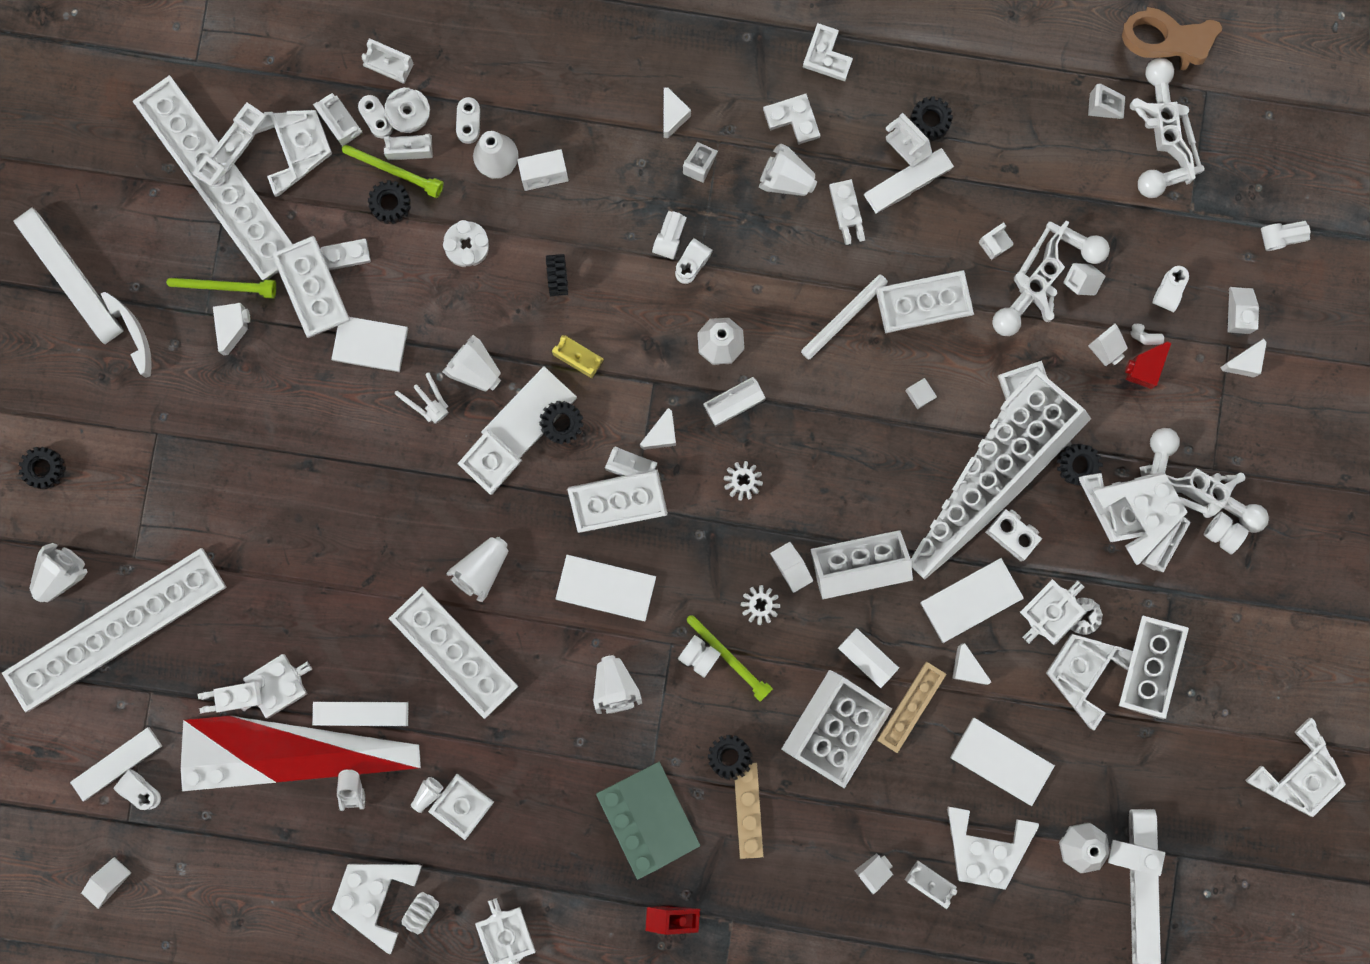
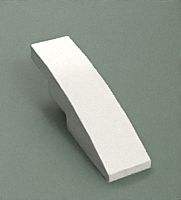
(908, 180)
(360, 713)

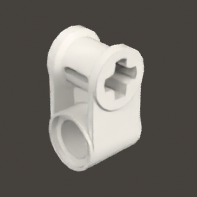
(693, 258)
(1170, 292)
(134, 788)
(350, 790)

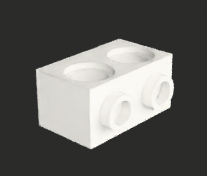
(1010, 540)

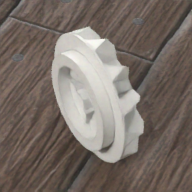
(1095, 617)

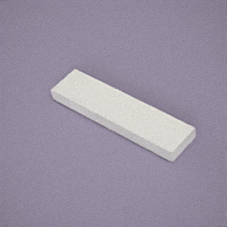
(116, 764)

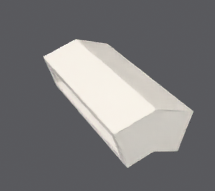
(734, 401)
(1163, 552)
(868, 658)

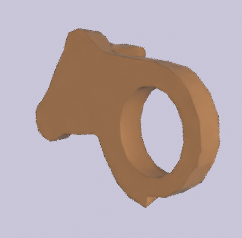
(1187, 41)

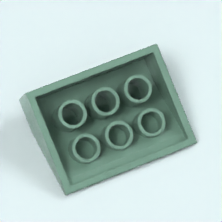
(648, 820)

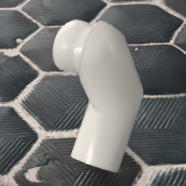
(1145, 338)

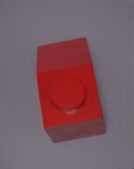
(1147, 367)
(672, 920)

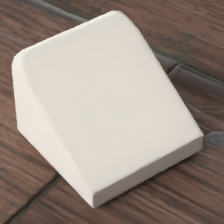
(921, 393)

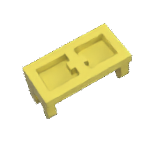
(577, 356)

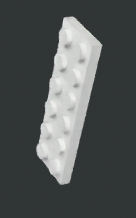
(453, 652)

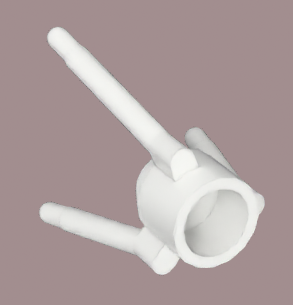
(435, 410)

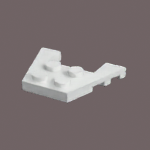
(302, 144)
(1154, 505)
(1118, 518)
(1079, 668)
(1310, 782)
(987, 860)
(363, 896)

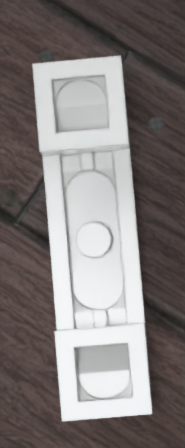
(231, 146)
(142, 357)

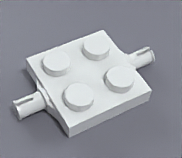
(1053, 612)
(278, 684)
(505, 935)

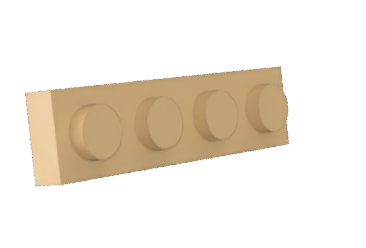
(911, 707)
(749, 814)

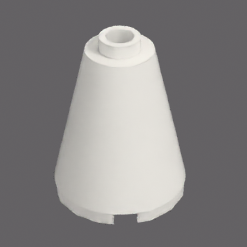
(495, 155)
(480, 567)

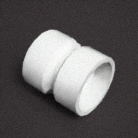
(1229, 535)
(699, 656)

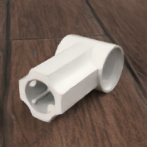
(1278, 235)
(668, 240)

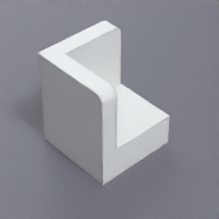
(996, 241)
(1084, 279)

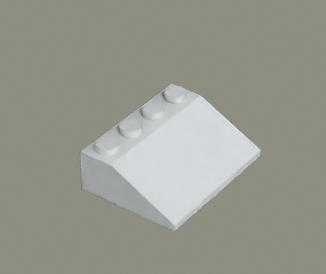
(836, 728)

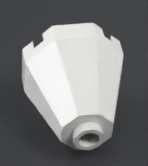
(787, 174)
(718, 349)
(473, 366)
(55, 572)
(614, 687)
(1077, 844)

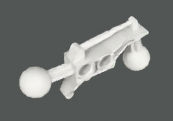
(1152, 182)
(1093, 250)
(1252, 517)

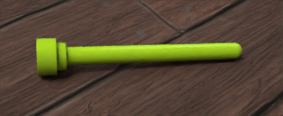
(431, 186)
(265, 288)
(759, 688)

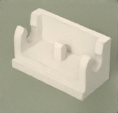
(387, 61)
(338, 119)
(908, 140)
(408, 147)
(542, 170)
(627, 463)
(931, 884)

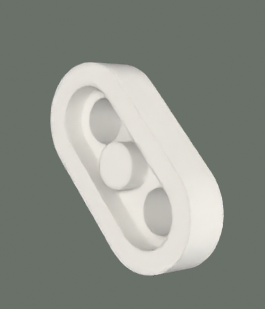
(374, 116)
(468, 119)

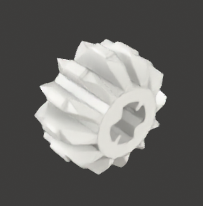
(741, 472)
(752, 602)
(420, 913)

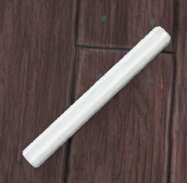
(843, 317)

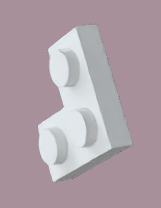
(822, 58)
(795, 112)

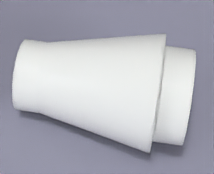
(427, 793)

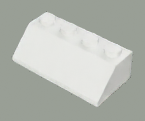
(862, 564)
(1153, 667)

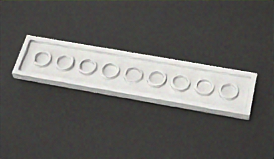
(232, 196)
(114, 630)

